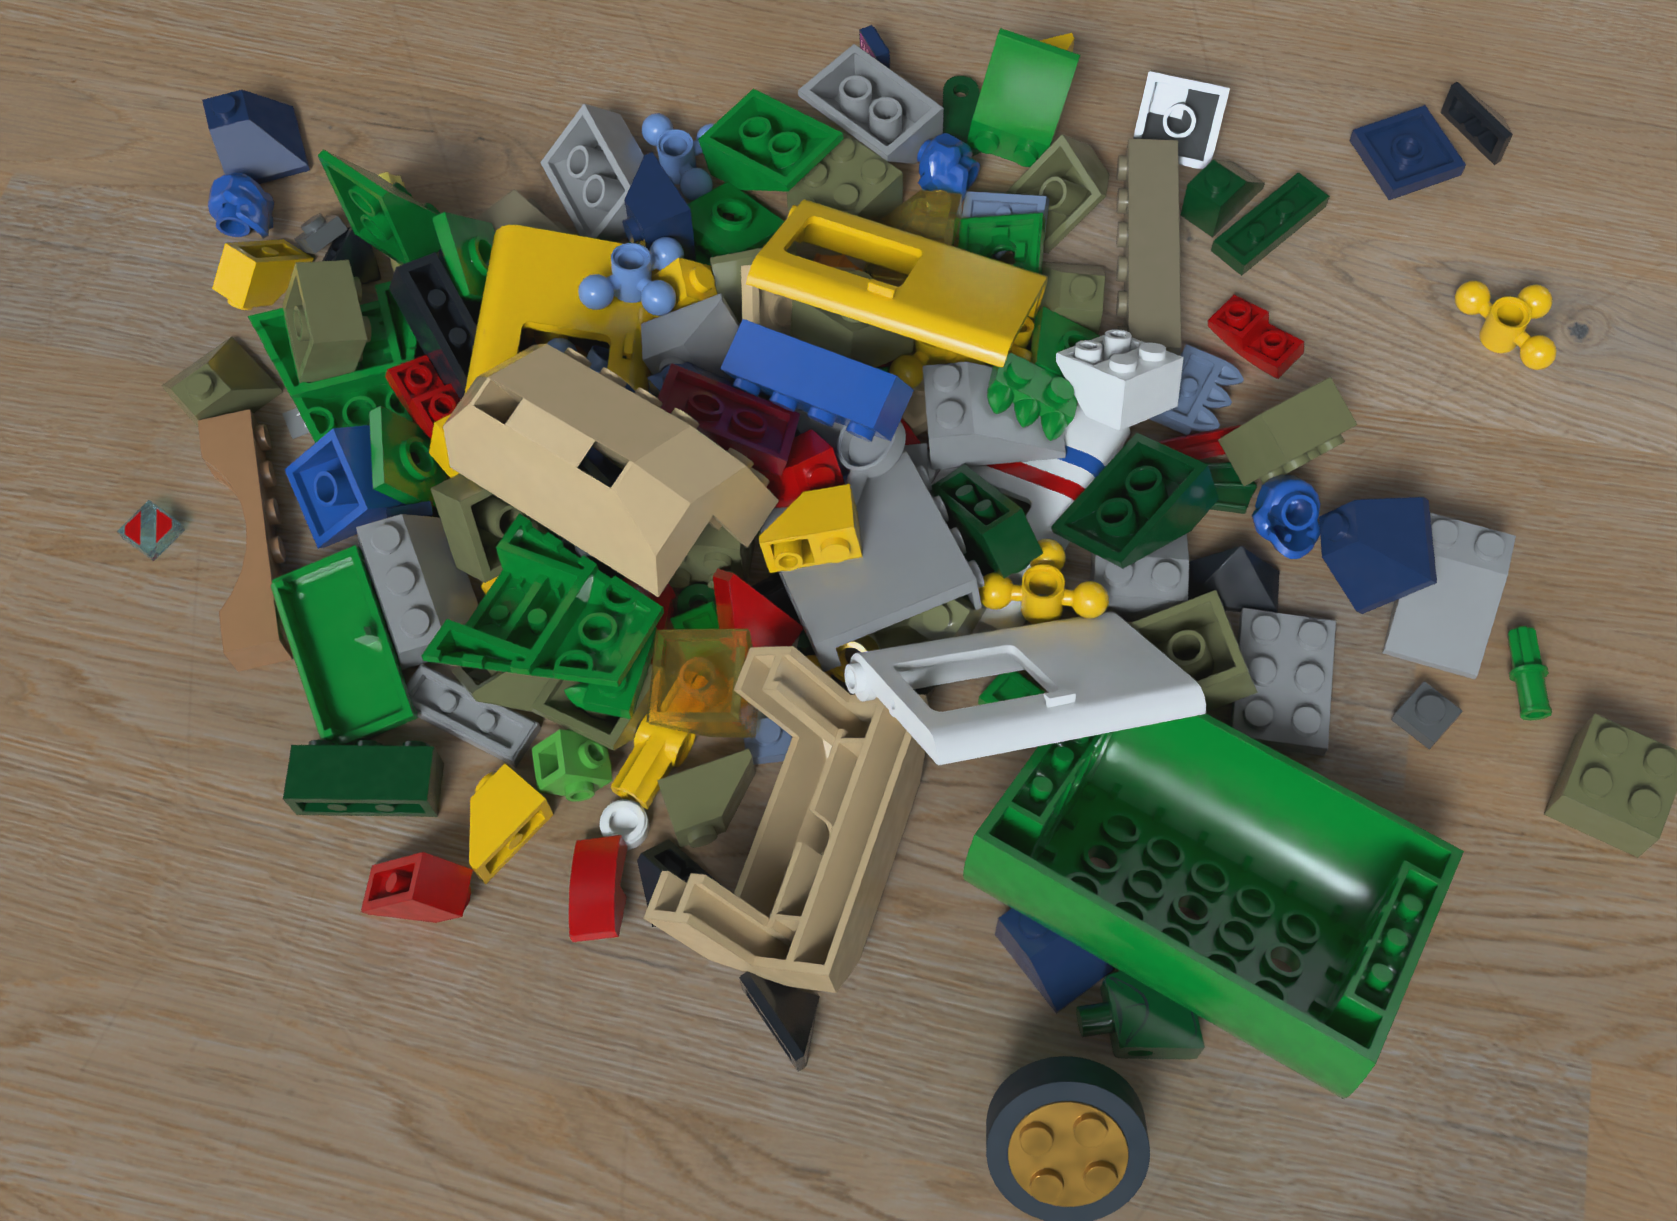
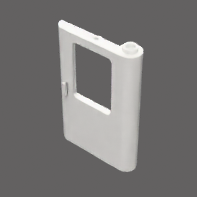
(1095, 671)

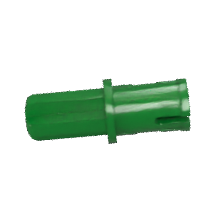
(1528, 674)

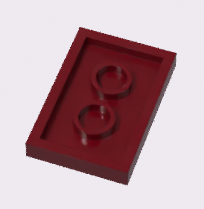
(732, 417)

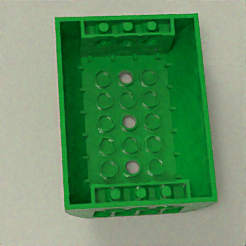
(1251, 846)

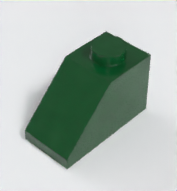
(1218, 195)

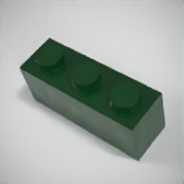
(987, 521)
(364, 779)

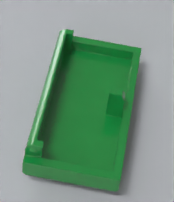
(343, 649)

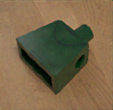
(1141, 1021)

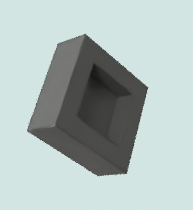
(319, 232)
(1426, 715)

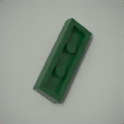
(1269, 223)

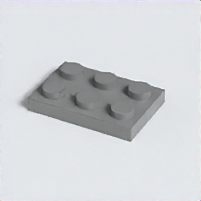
(1293, 678)

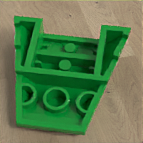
(350, 396)
(550, 616)

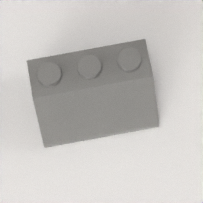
(874, 105)
(593, 171)
(414, 581)

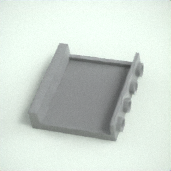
(904, 567)

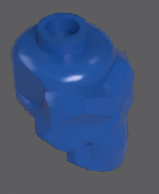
(947, 165)
(242, 202)
(1288, 515)

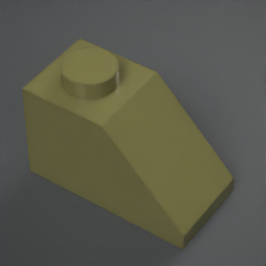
(706, 797)

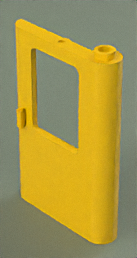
(535, 287)
(946, 300)

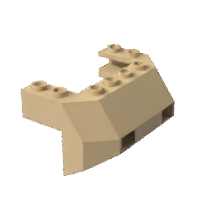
(539, 416)
(821, 841)

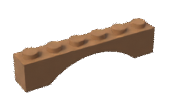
(249, 620)

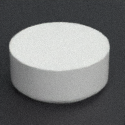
(625, 819)

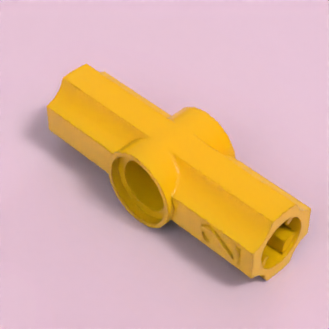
(651, 759)

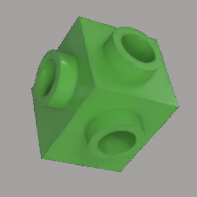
(571, 765)

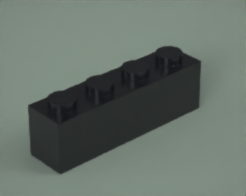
(436, 317)

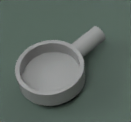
(868, 458)

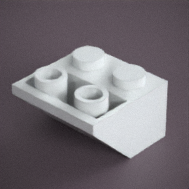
(1122, 378)

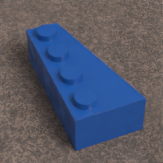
(816, 382)

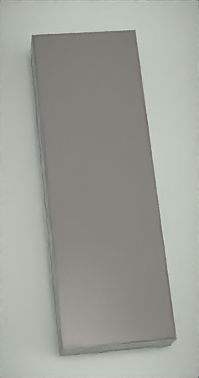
(481, 724)

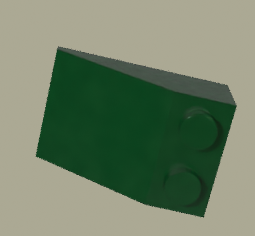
(1139, 503)

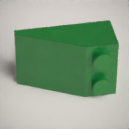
(1021, 98)
(766, 144)
(382, 211)

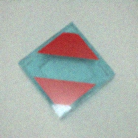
(151, 530)

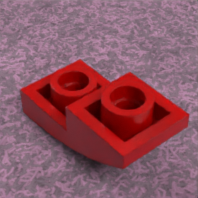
(1250, 335)
(422, 392)
(595, 888)

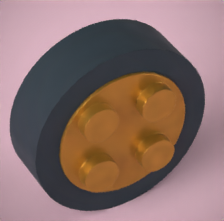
(1067, 1139)

